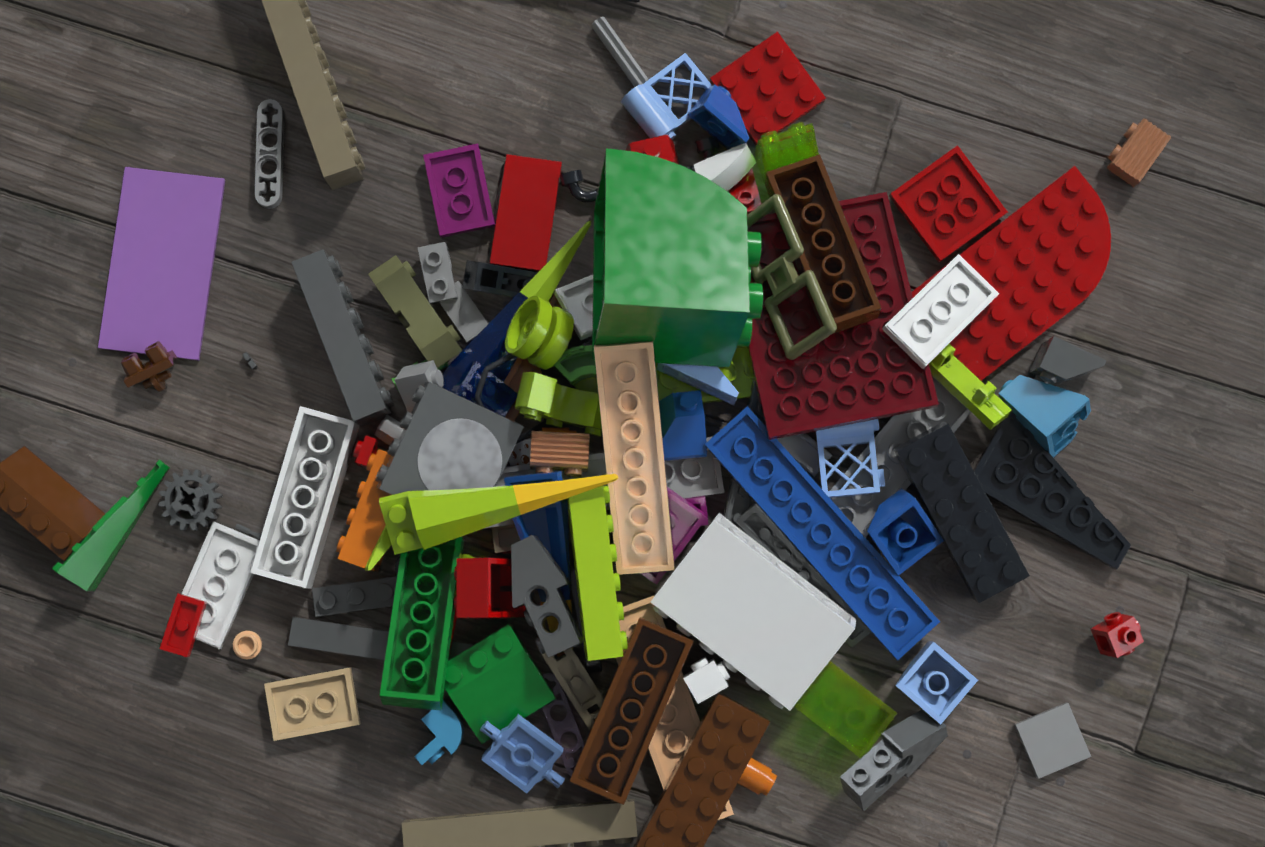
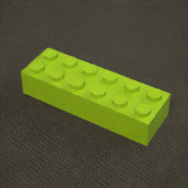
(595, 574)

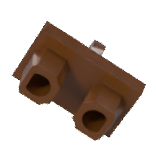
(159, 361)

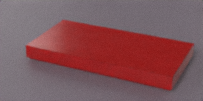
(525, 213)

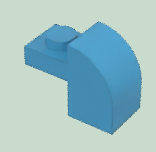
(448, 730)

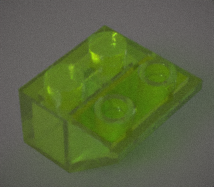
(785, 148)

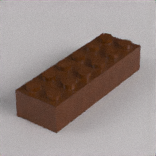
(826, 242)
(631, 711)
(705, 776)

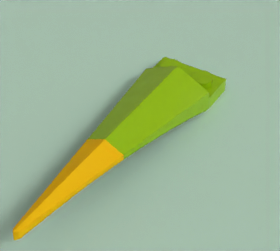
(438, 516)

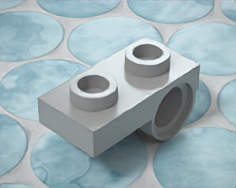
(437, 272)

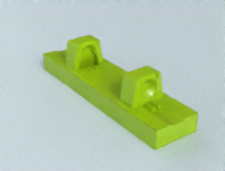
(968, 389)

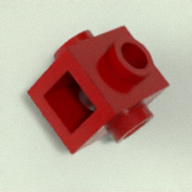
(1117, 635)

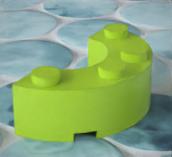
(559, 405)

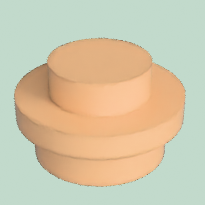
(247, 645)

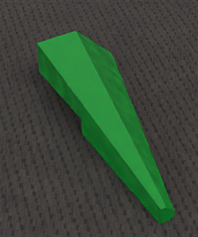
(100, 547)

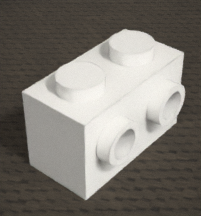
(706, 679)

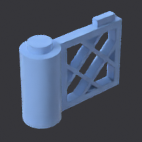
(649, 107)
(850, 435)

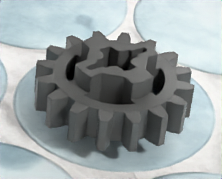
(183, 489)

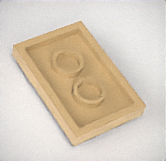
(312, 704)

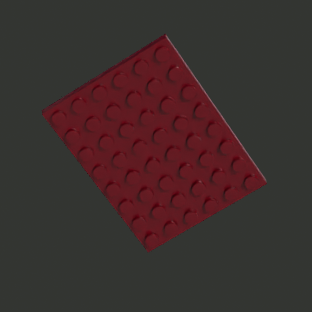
(851, 372)

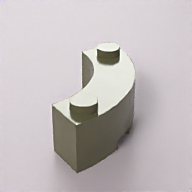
(417, 316)

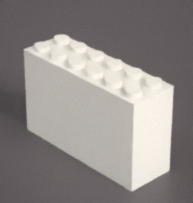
(754, 612)

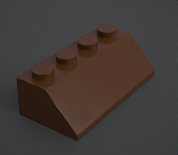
(45, 502)

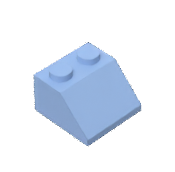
(935, 681)

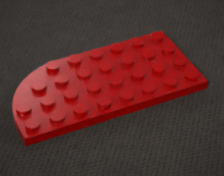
(1041, 266)

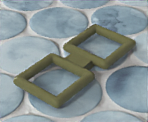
(785, 282)

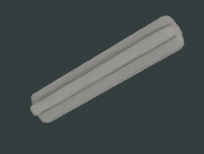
(619, 51)

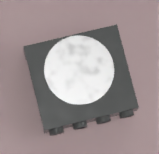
(447, 445)

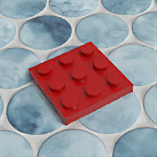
(769, 87)
(948, 203)

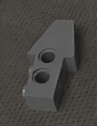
(534, 570)
(895, 756)

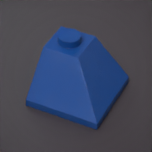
(720, 117)
(683, 425)

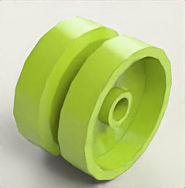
(539, 332)

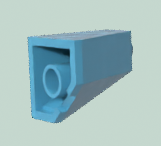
(1046, 410)

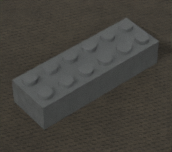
(342, 338)

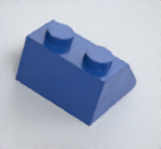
(903, 531)

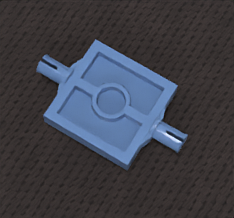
(522, 754)

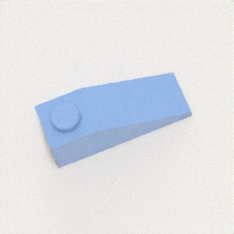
(704, 378)

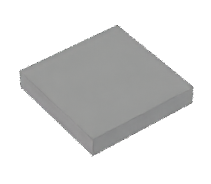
(1052, 740)

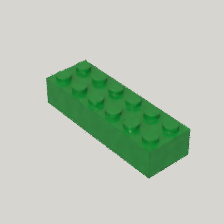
(421, 627)

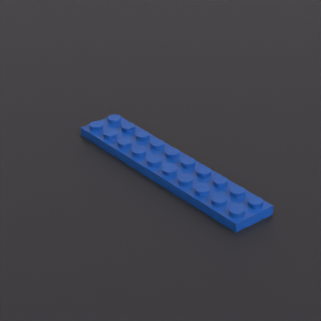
(822, 533)

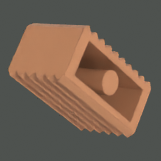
(1138, 152)
(559, 452)

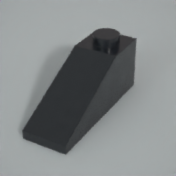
(495, 278)

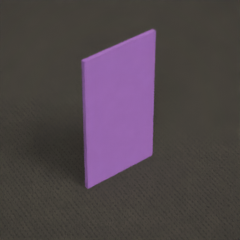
(161, 262)

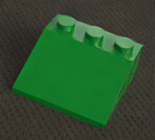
(496, 682)

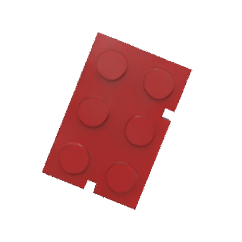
(480, 588)

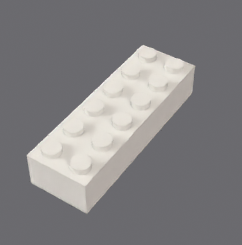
(305, 498)

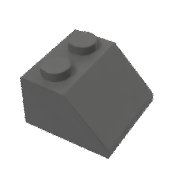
(1061, 362)

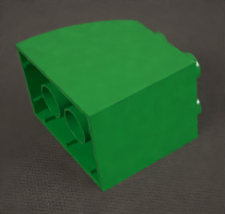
(671, 262)

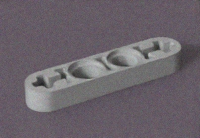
(266, 154)

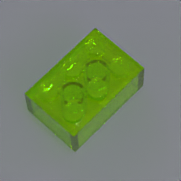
(845, 710)

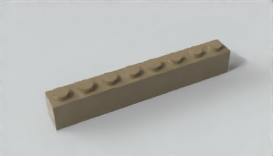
(527, 827)

